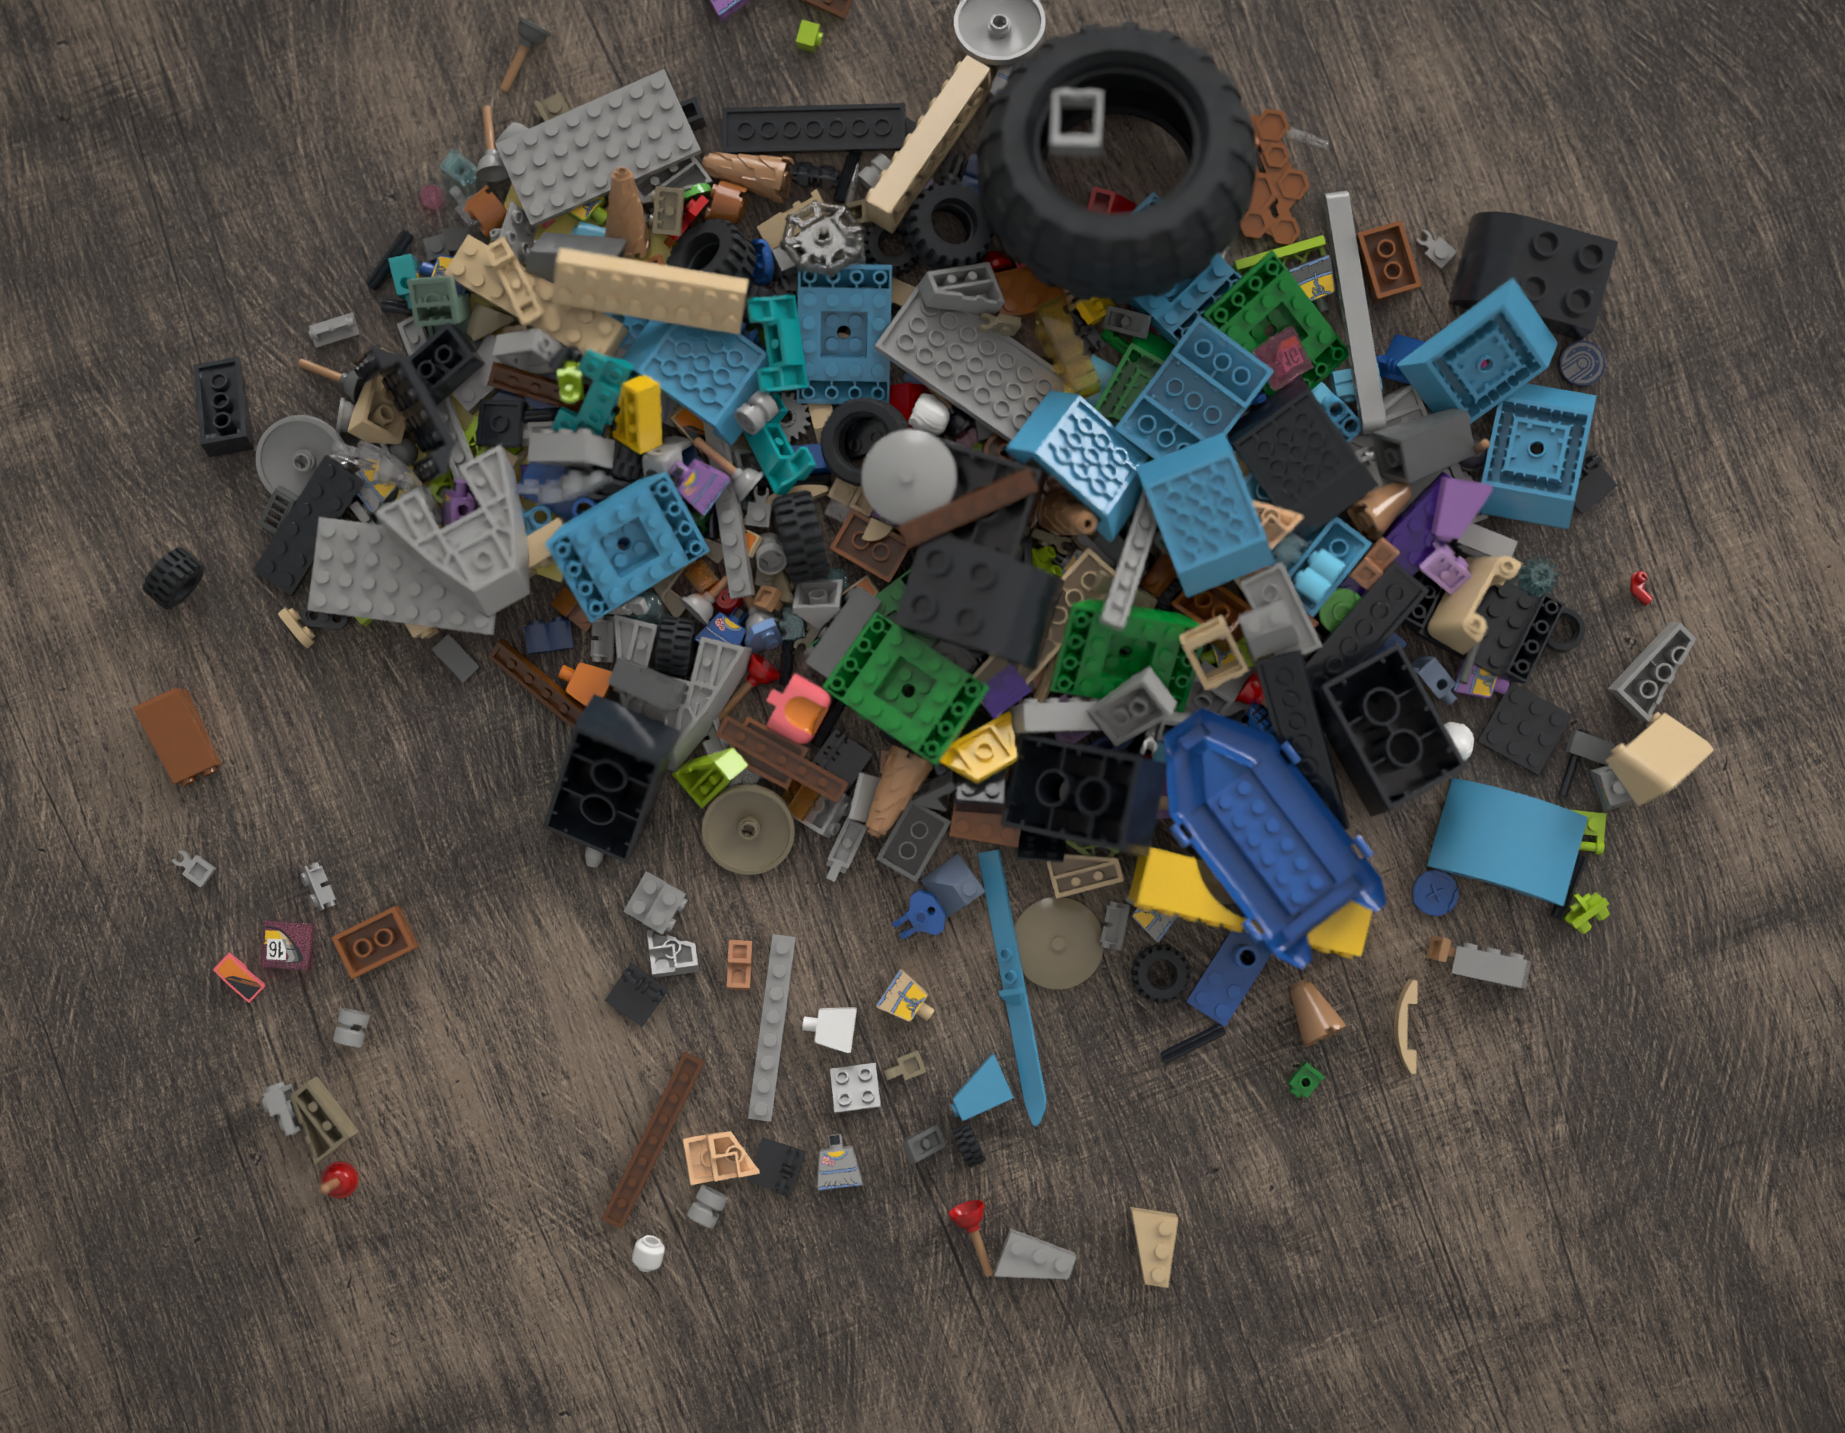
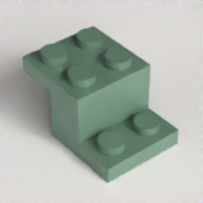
(437, 303)

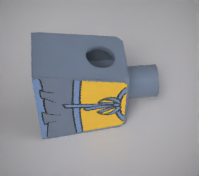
(1434, 679)

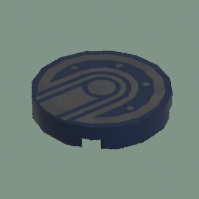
(1581, 363)

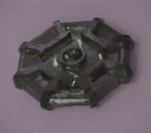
(822, 250)

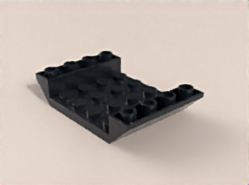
(416, 405)
(1301, 457)
(1515, 626)

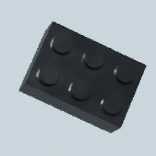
(445, 362)

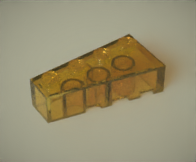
(1065, 349)

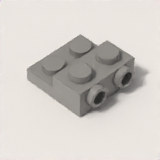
(826, 815)
(656, 903)
(278, 1101)

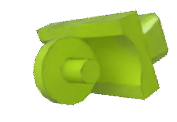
(571, 383)
(1042, 559)
(1586, 908)

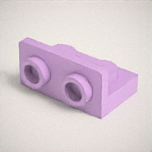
(1446, 568)

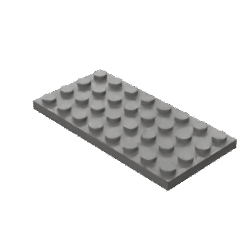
(574, 154)
(974, 370)
(371, 577)

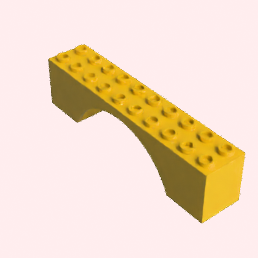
(1175, 886)

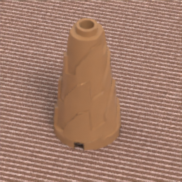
(760, 174)
(626, 214)
(1064, 514)
(899, 781)

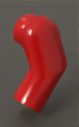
(1637, 587)

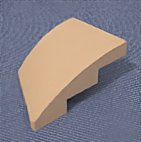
(1275, 521)
(716, 1158)

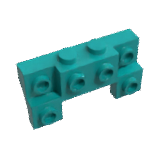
(782, 341)
(602, 396)
(776, 455)

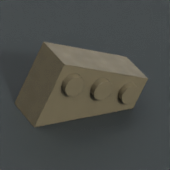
(322, 1119)

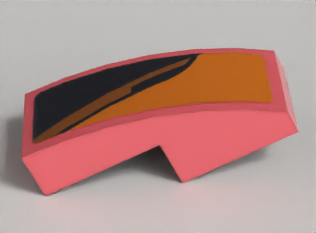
(239, 977)

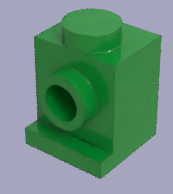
(1304, 1071)

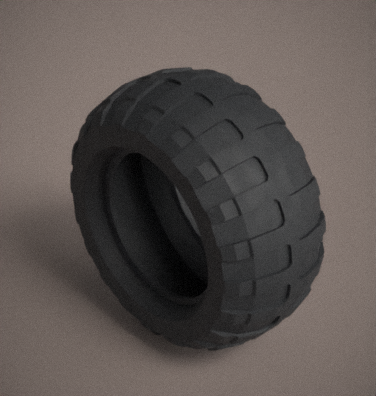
(1141, 77)

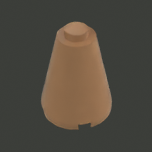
(1379, 508)
(1314, 1014)

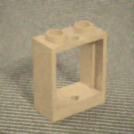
(1205, 634)

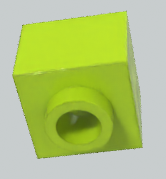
(809, 36)

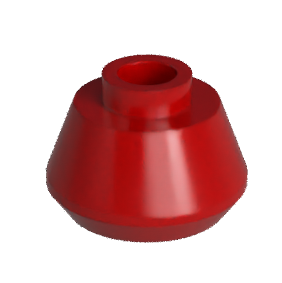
(998, 261)
(728, 605)

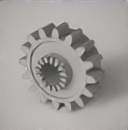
(799, 421)

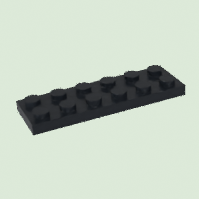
(294, 544)

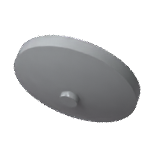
(999, 29)
(293, 451)
(908, 475)

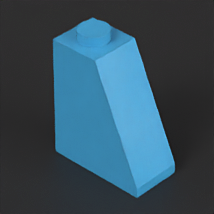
(982, 1090)

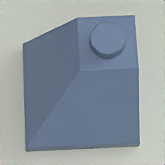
(953, 885)

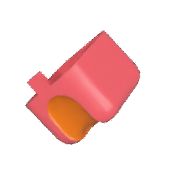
(799, 709)

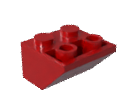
(1109, 202)
(905, 396)

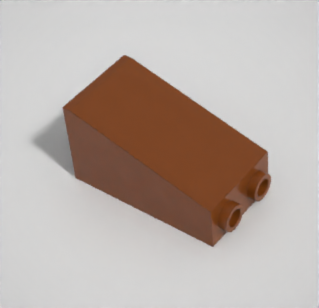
(178, 735)

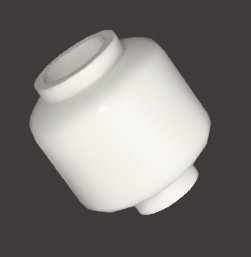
(648, 1253)

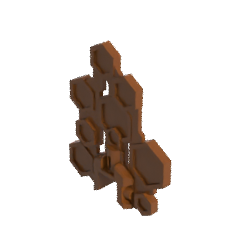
(1277, 183)

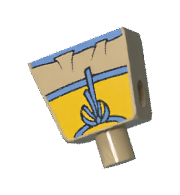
(905, 998)

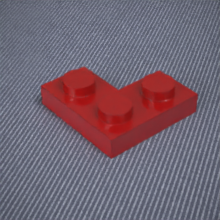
(690, 213)

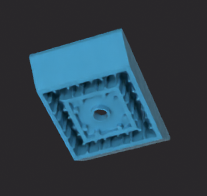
(1178, 309)
(1498, 329)
(848, 366)
(1543, 485)
(659, 544)

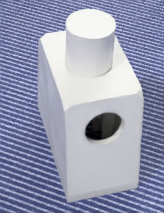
(833, 1027)

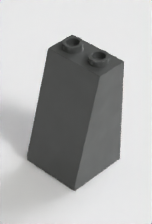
(545, 250)
(1424, 445)

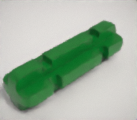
(1118, 343)

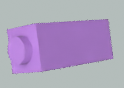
(1457, 506)

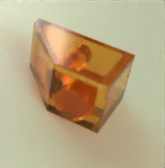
(701, 576)

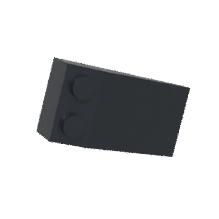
(223, 407)

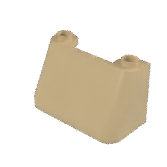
(1454, 616)
(1658, 758)

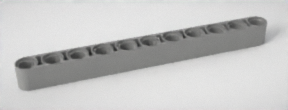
(1354, 311)

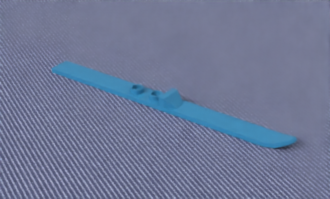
(1013, 984)

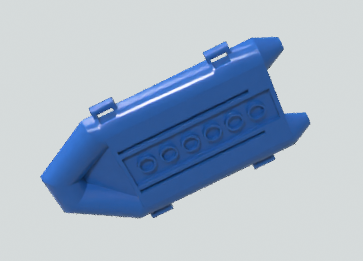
(1264, 831)

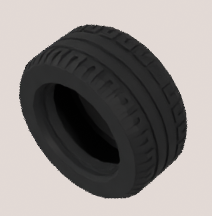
(839, 423)

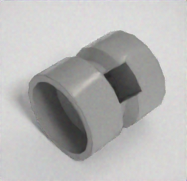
(869, 175)
(756, 412)
(770, 554)
(351, 1027)
(707, 1206)

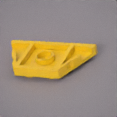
(983, 750)

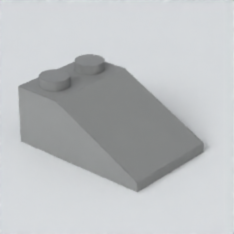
(1133, 707)

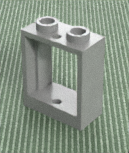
(1074, 143)
(519, 345)
(1484, 543)

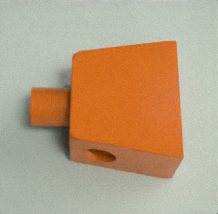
(586, 682)

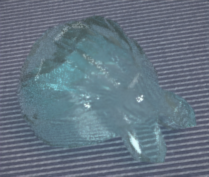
(655, 613)

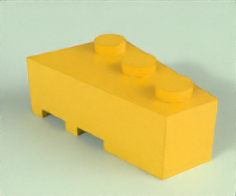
(639, 415)

